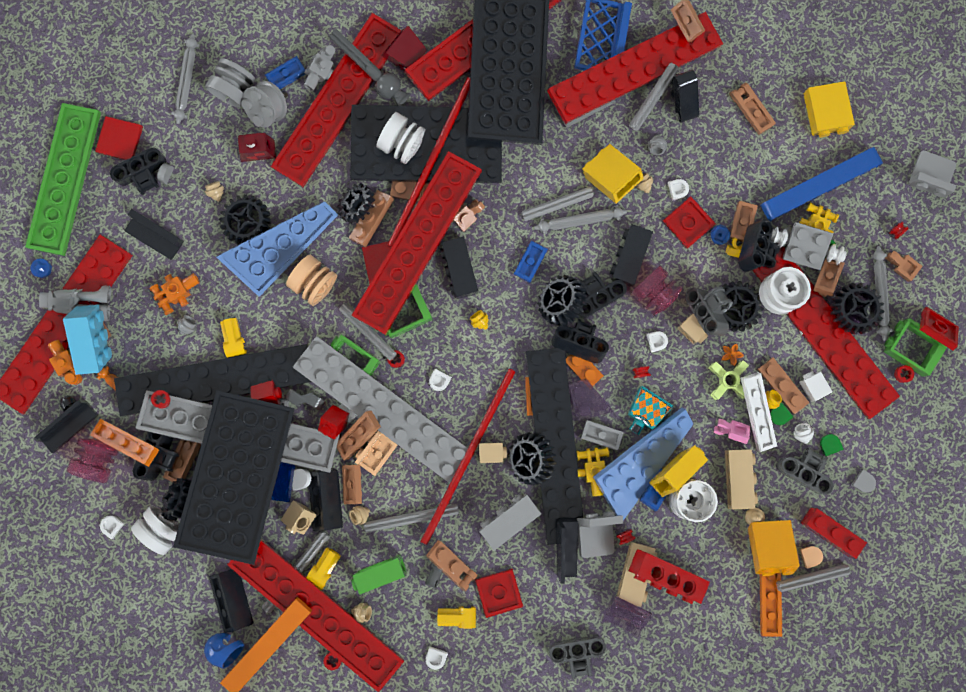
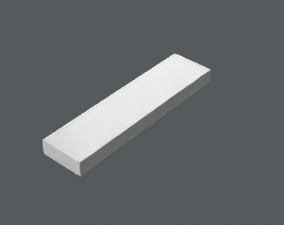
(758, 412)

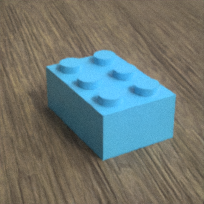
(87, 339)

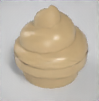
(645, 184)
(214, 190)
(359, 515)
(754, 515)
(362, 612)

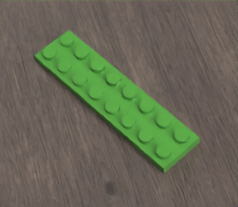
(63, 179)

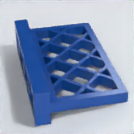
(619, 35)

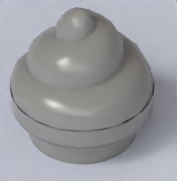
(657, 145)
(186, 324)

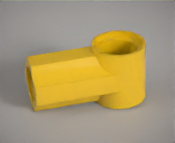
(233, 341)
(322, 570)
(460, 617)

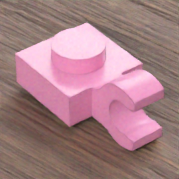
(734, 429)

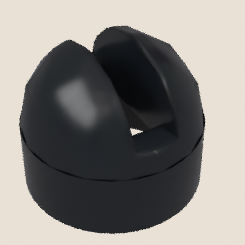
(65, 402)

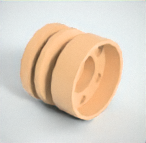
(311, 280)

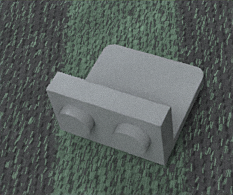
(933, 174)
(596, 534)

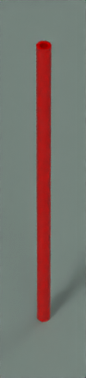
(431, 161)
(468, 455)

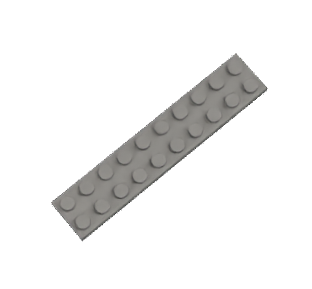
(396, 417)
(189, 420)

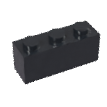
(631, 255)
(459, 268)

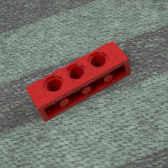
(694, 587)

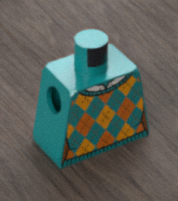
(647, 410)

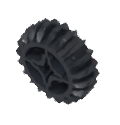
(246, 213)
(563, 310)
(738, 314)
(861, 315)
(531, 458)

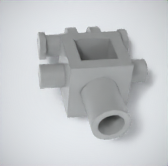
(319, 67)

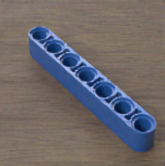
(821, 183)

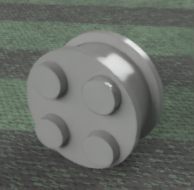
(264, 103)

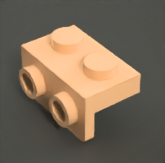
(375, 453)

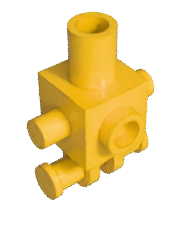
(816, 220)
(592, 468)

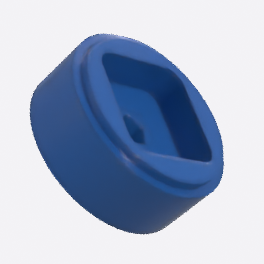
(720, 234)
(41, 268)

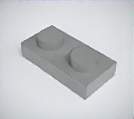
(602, 435)

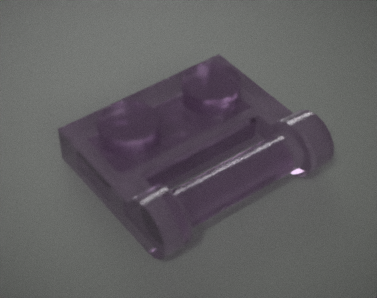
(622, 610)

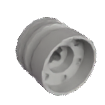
(231, 80)

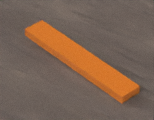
(266, 646)

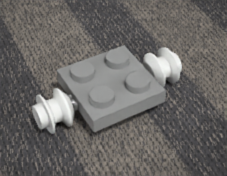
(808, 246)

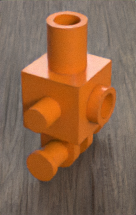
(175, 290)
(63, 363)

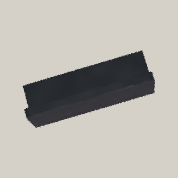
(153, 235)
(66, 425)
(325, 500)
(567, 548)
(231, 600)

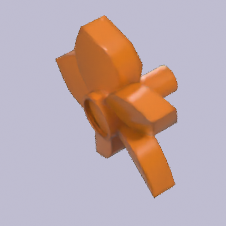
(732, 354)

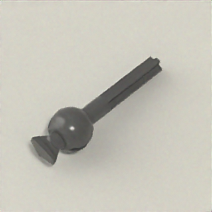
(386, 84)

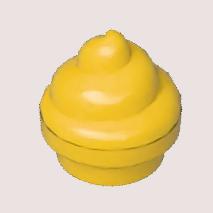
(479, 320)
(773, 399)

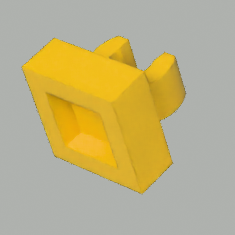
(733, 250)

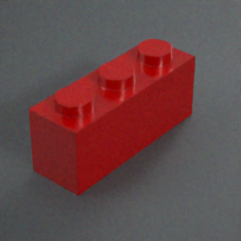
(833, 533)

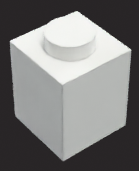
(815, 386)

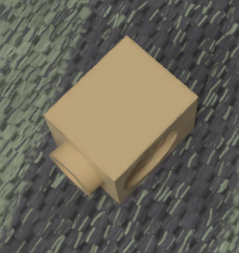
(692, 330)
(492, 452)
(298, 518)

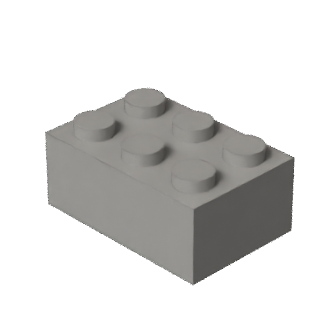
(509, 521)

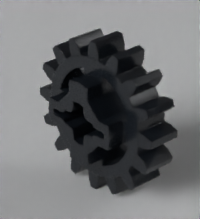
(355, 203)
(175, 499)

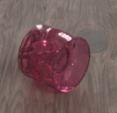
(657, 291)
(92, 460)

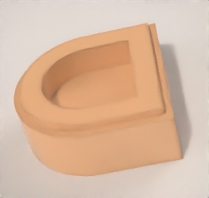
(811, 556)

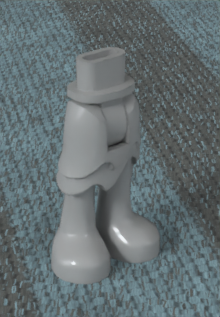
(66, 300)

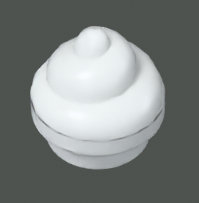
(803, 432)

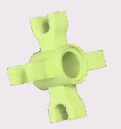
(735, 374)

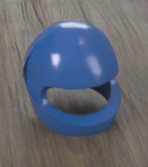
(220, 654)

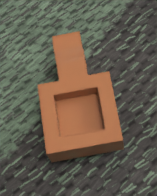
(465, 216)
(905, 266)

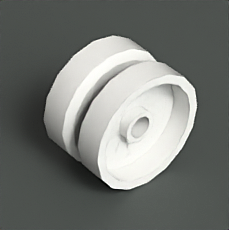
(784, 290)
(155, 530)

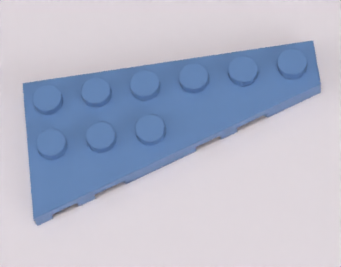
(269, 254)
(630, 473)

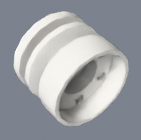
(399, 137)
(702, 505)

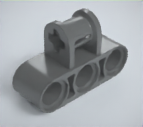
(709, 309)
(813, 465)
(578, 662)

